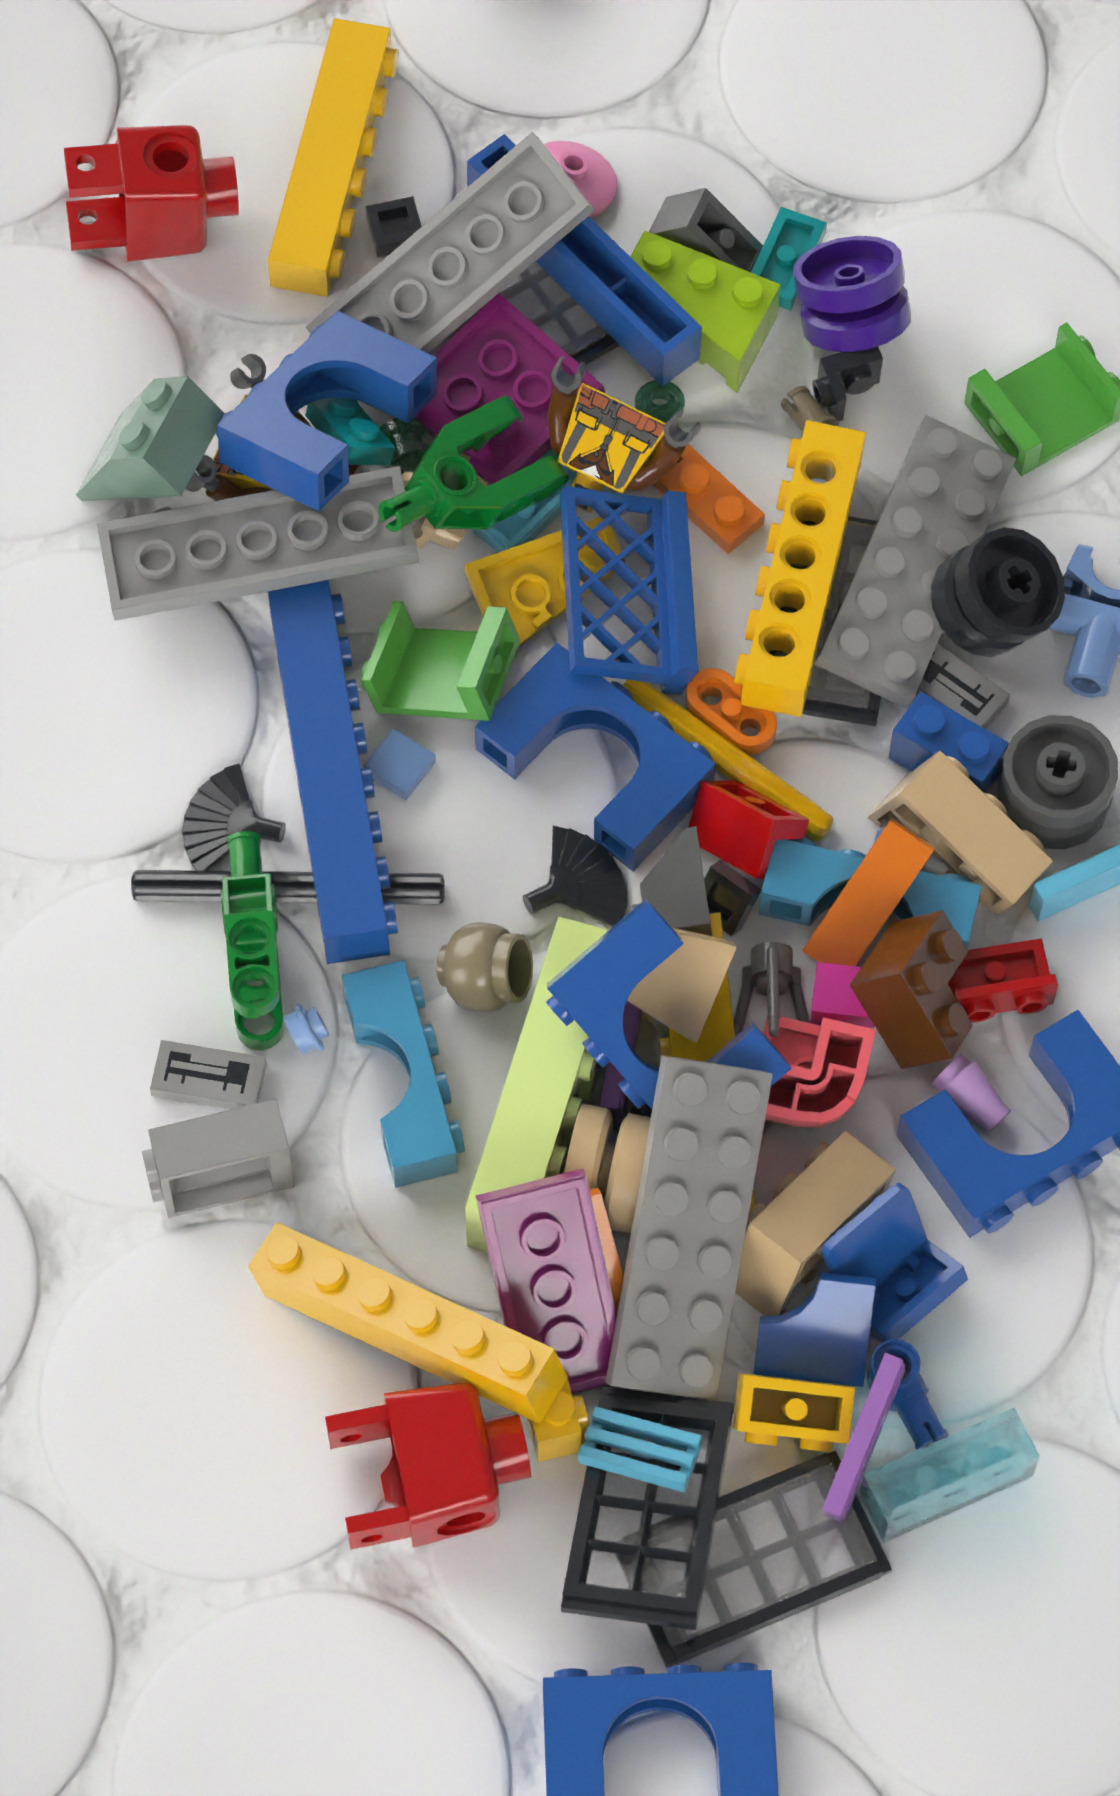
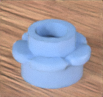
(306, 1029)

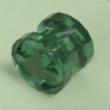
(407, 442)

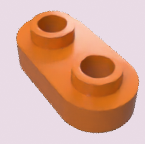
(729, 715)

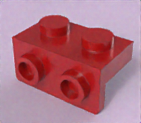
(1004, 980)

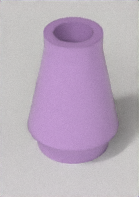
(972, 1093)

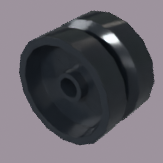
(998, 592)

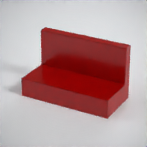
(742, 825)

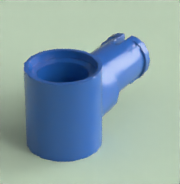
(911, 1395)

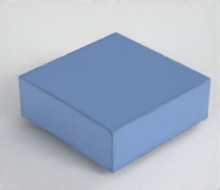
(400, 764)

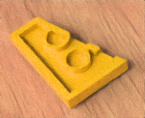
(532, 579)

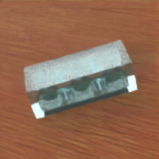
(949, 1474)

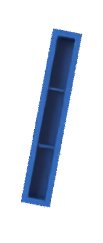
(614, 290)

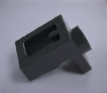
(843, 374)

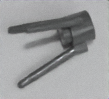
(771, 974)

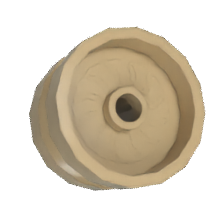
(610, 1166)

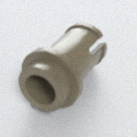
(805, 408)

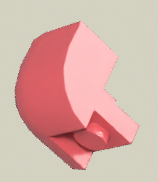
(825, 1073)

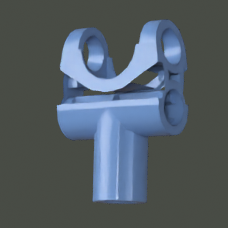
(1093, 622)

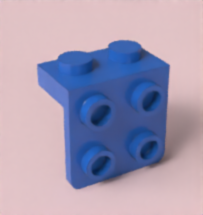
(908, 1268)

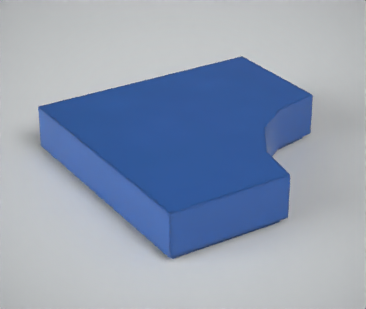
(823, 1336)

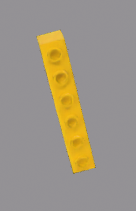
(783, 682)

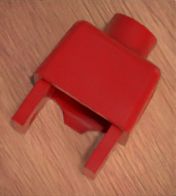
(161, 190)
(440, 1465)

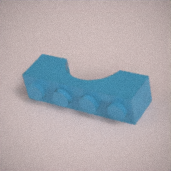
(809, 879)
(386, 1015)

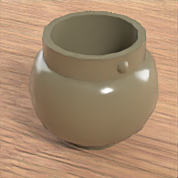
(485, 967)

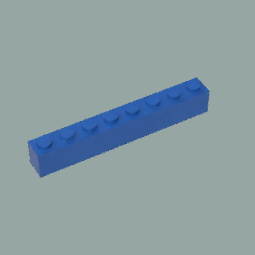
(329, 773)

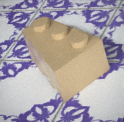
(966, 829)
(789, 1234)

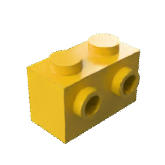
(793, 1408)

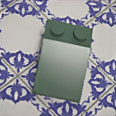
(154, 443)

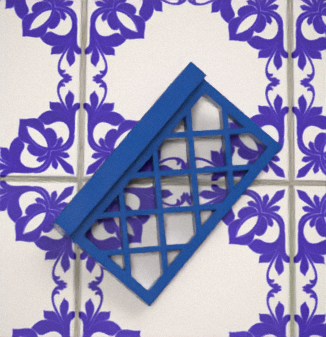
(669, 579)

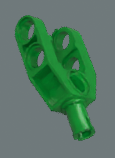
(448, 487)
(251, 940)

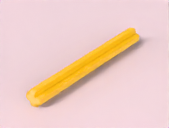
(730, 759)

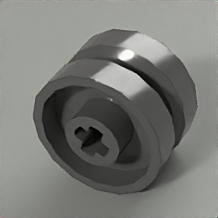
(1058, 780)

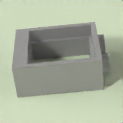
(219, 1158)

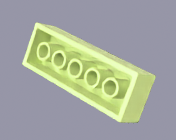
(542, 1088)

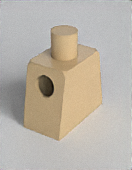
(685, 983)

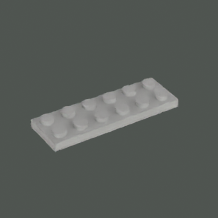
(468, 249)
(934, 509)
(250, 546)
(688, 1228)

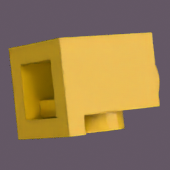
(562, 1427)

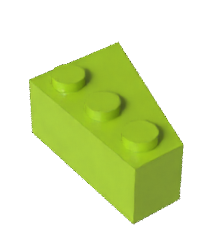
(723, 299)

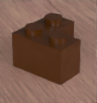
(909, 992)

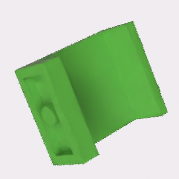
(1046, 402)
(438, 668)

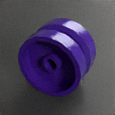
(852, 293)

